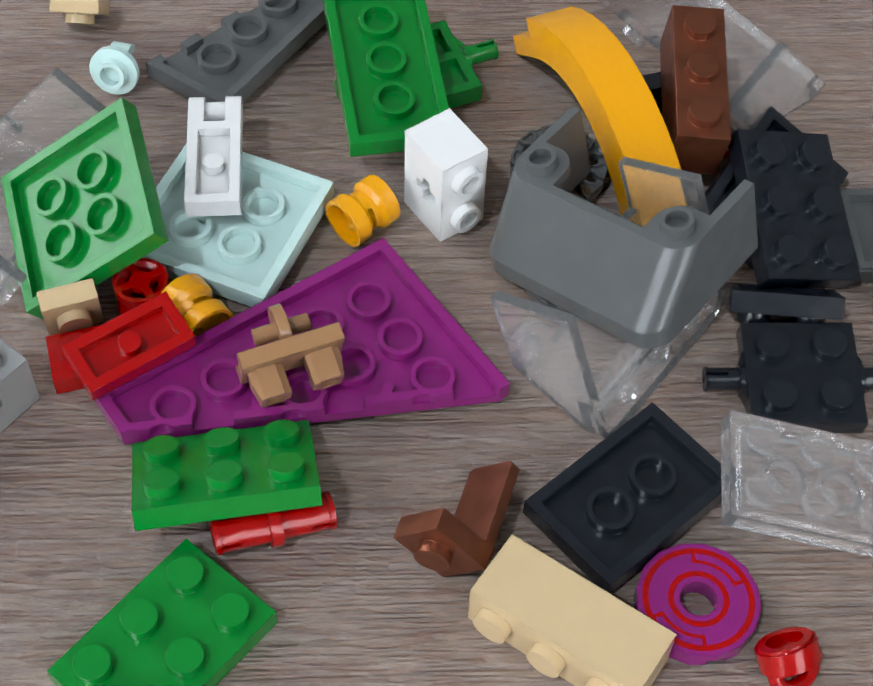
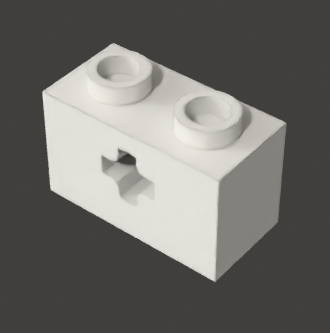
(445, 174)

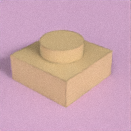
(80, 10)
(70, 307)

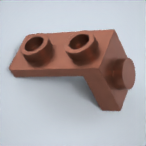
(468, 538)

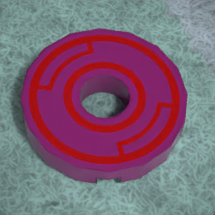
(718, 578)

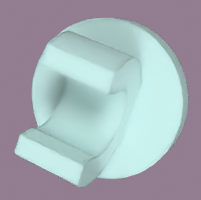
(115, 68)

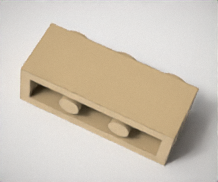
(565, 621)

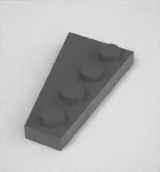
(241, 52)

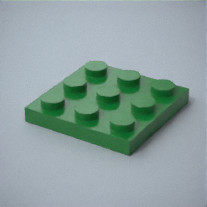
(84, 204)

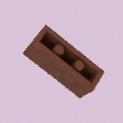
(696, 87)

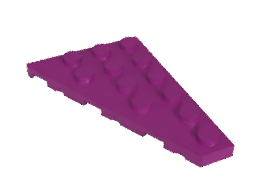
(395, 355)

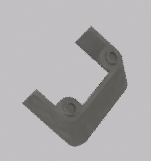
(607, 268)

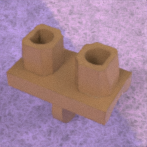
(266, 364)

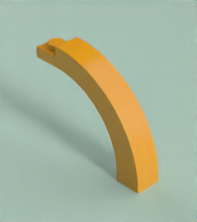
(605, 86)

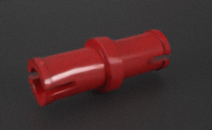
(272, 527)

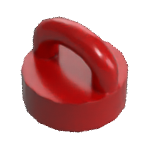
(788, 654)

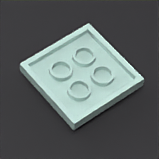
(249, 252)

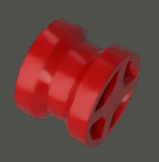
(139, 278)

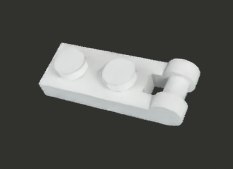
(213, 157)

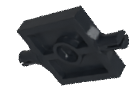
(798, 375)

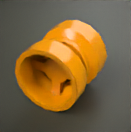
(363, 210)
(196, 303)

